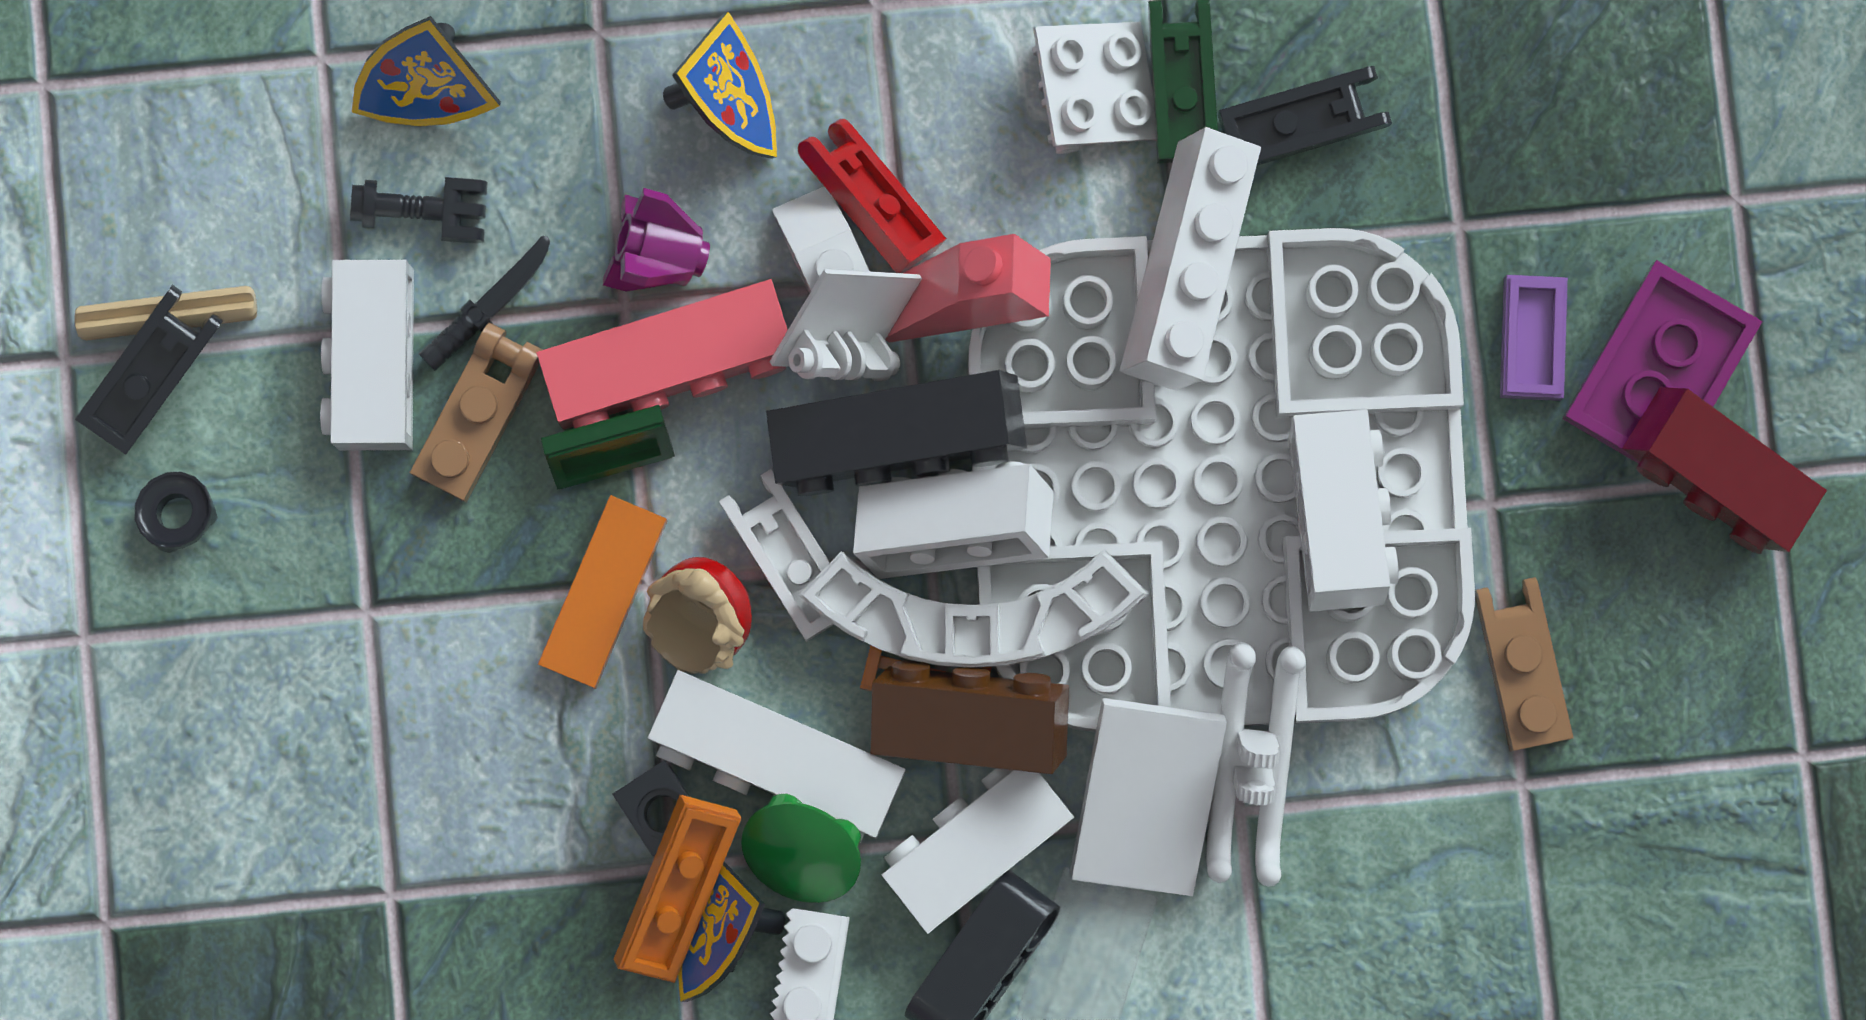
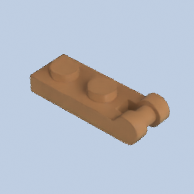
(476, 414)

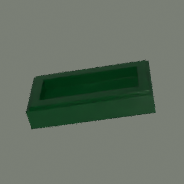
(608, 447)

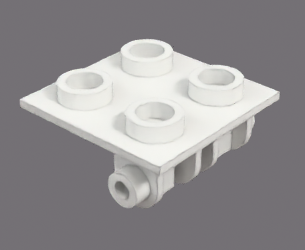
(1095, 84)
(846, 325)

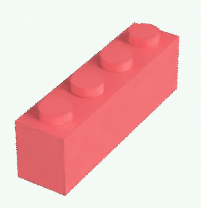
(665, 356)

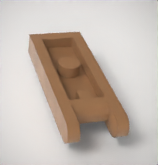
(1524, 669)

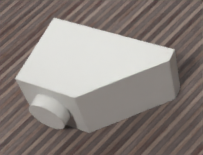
(818, 236)

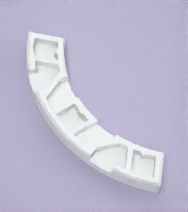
(974, 633)

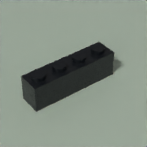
(896, 431)

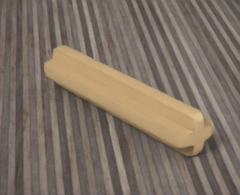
(193, 308)

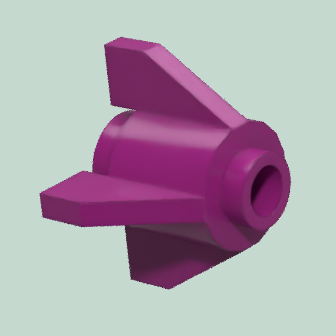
(655, 245)

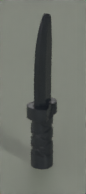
(478, 315)

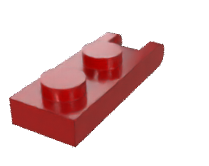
(872, 196)

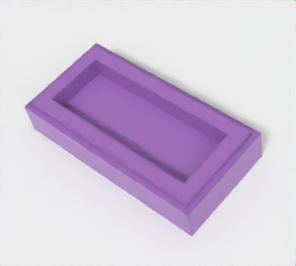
(1533, 337)

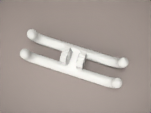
(1253, 764)

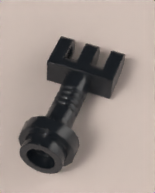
(368, 203)

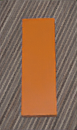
(603, 592)
(677, 888)

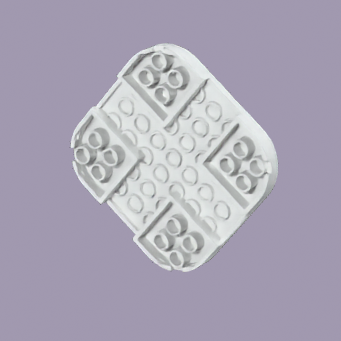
(1201, 482)

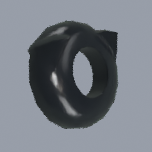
(161, 491)

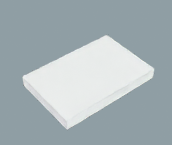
(1147, 797)

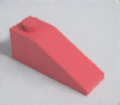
(976, 288)

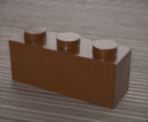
(970, 717)

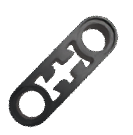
(986, 953)

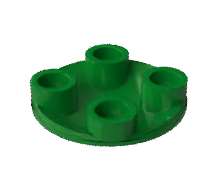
(801, 850)

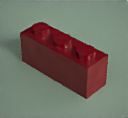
(1723, 471)

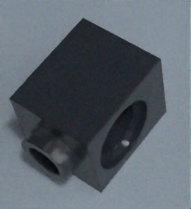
(641, 792)

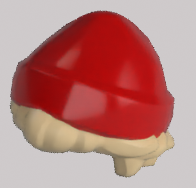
(698, 615)

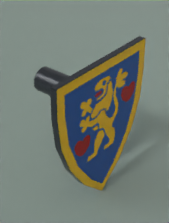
(421, 79)
(727, 89)
(724, 933)

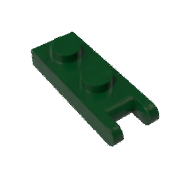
(1181, 77)

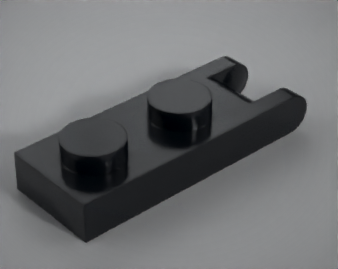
(1304, 116)
(145, 374)

